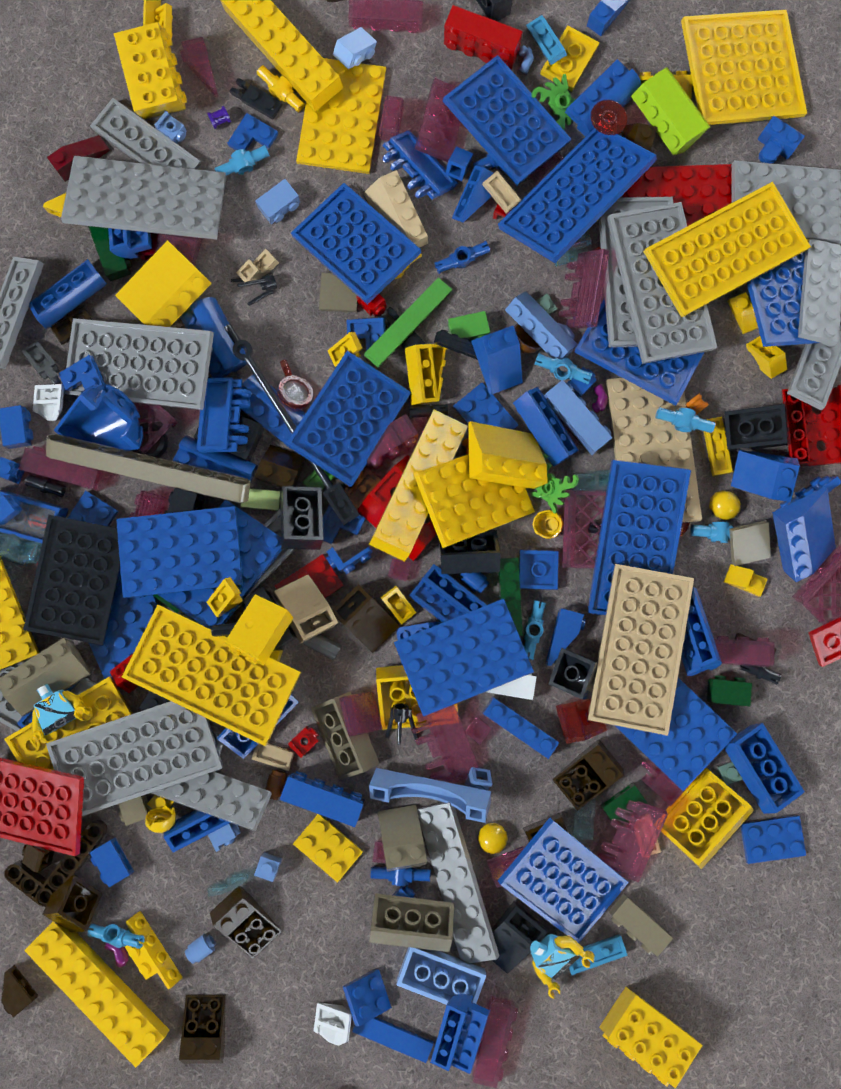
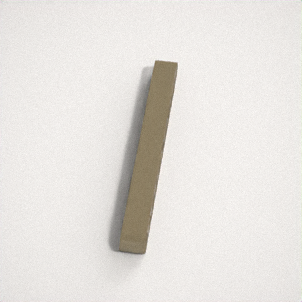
(147, 468)

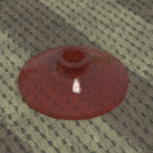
(609, 111)

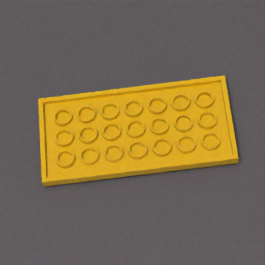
(726, 249)
(202, 675)

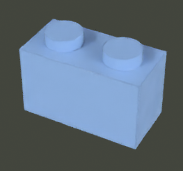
(354, 48)

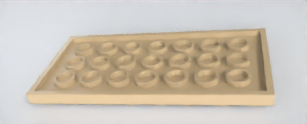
(650, 440)
(641, 649)

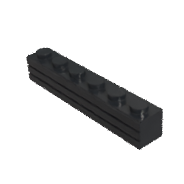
(455, 343)

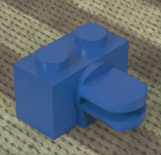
(778, 140)

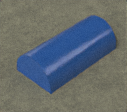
(66, 294)

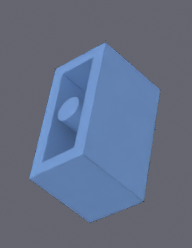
(278, 202)

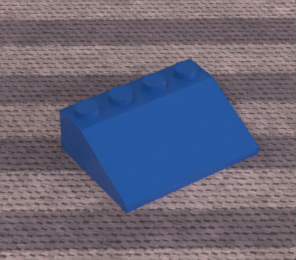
(805, 534)

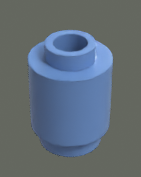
(200, 948)

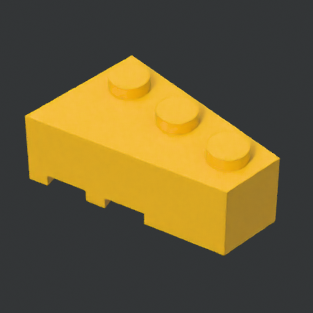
(425, 372)

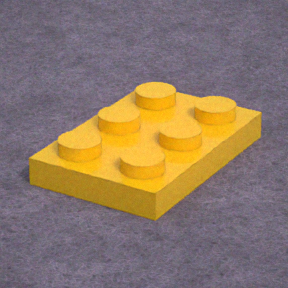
(579, 52)
(328, 847)

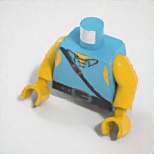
(54, 712)
(555, 956)

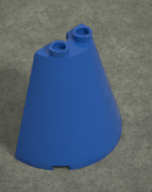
(103, 417)

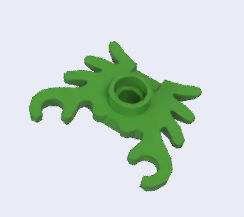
(558, 98)
(554, 489)

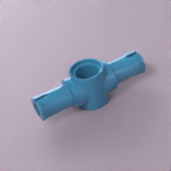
(243, 161)
(554, 364)
(685, 420)
(716, 531)
(535, 619)
(123, 938)

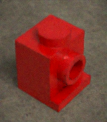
(296, 744)

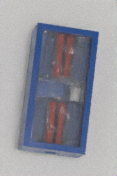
(32, 519)

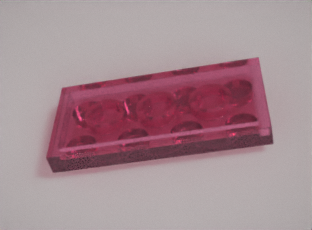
(438, 124)

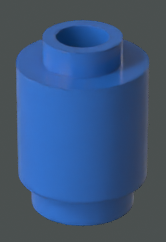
(475, 581)

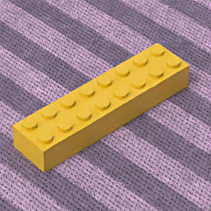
(286, 49)
(406, 508)
(98, 992)

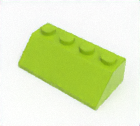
(670, 111)

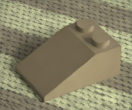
(402, 838)

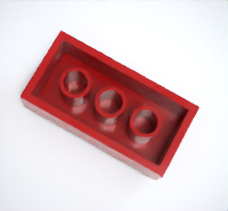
(481, 36)

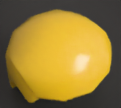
(725, 505)
(553, 521)
(160, 819)
(492, 838)

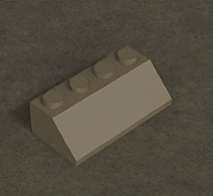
(57, 666)
(348, 754)
(412, 922)

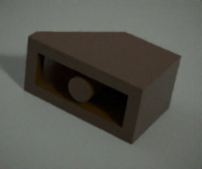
(36, 857)
(16, 992)

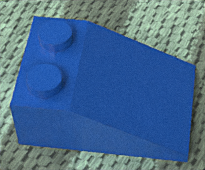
(499, 359)
(765, 474)

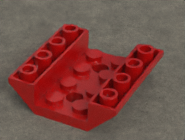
(808, 428)
(378, 499)

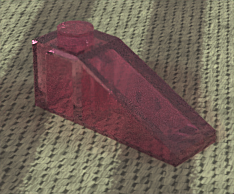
(198, 61)

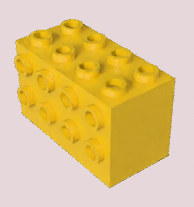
(150, 70)
(649, 1038)

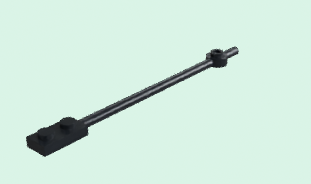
(334, 494)

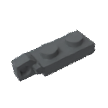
(42, 362)

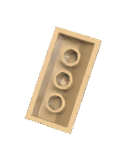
(392, 201)

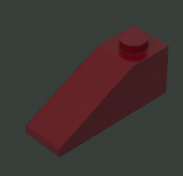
(63, 157)

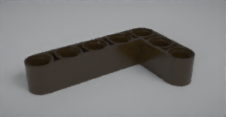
(63, 868)

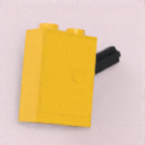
(256, 630)

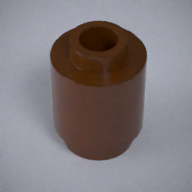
(276, 783)

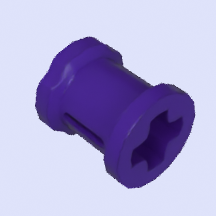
(222, 112)

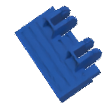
(429, 171)
(219, 413)

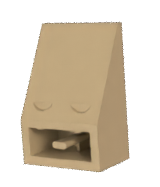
(307, 606)

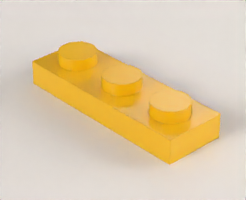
(717, 449)

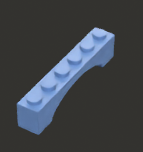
(391, 785)

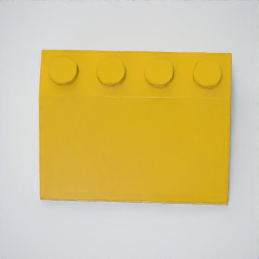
(163, 287)
(505, 456)
(395, 688)
(705, 817)

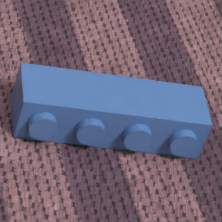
(541, 326)
(577, 417)

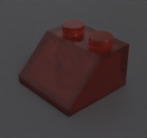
(575, 722)

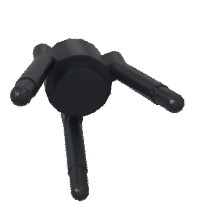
(267, 283)
(400, 713)

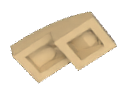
(260, 267)

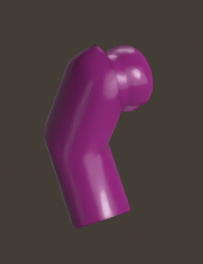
(602, 399)
(120, 954)

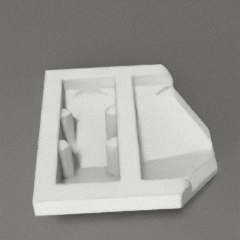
(48, 401)
(333, 1023)

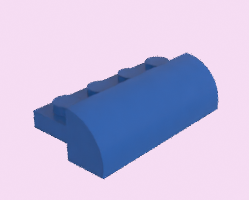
(614, 84)
(128, 242)
(208, 316)
(265, 413)
(216, 461)
(444, 596)
(699, 646)
(460, 1034)

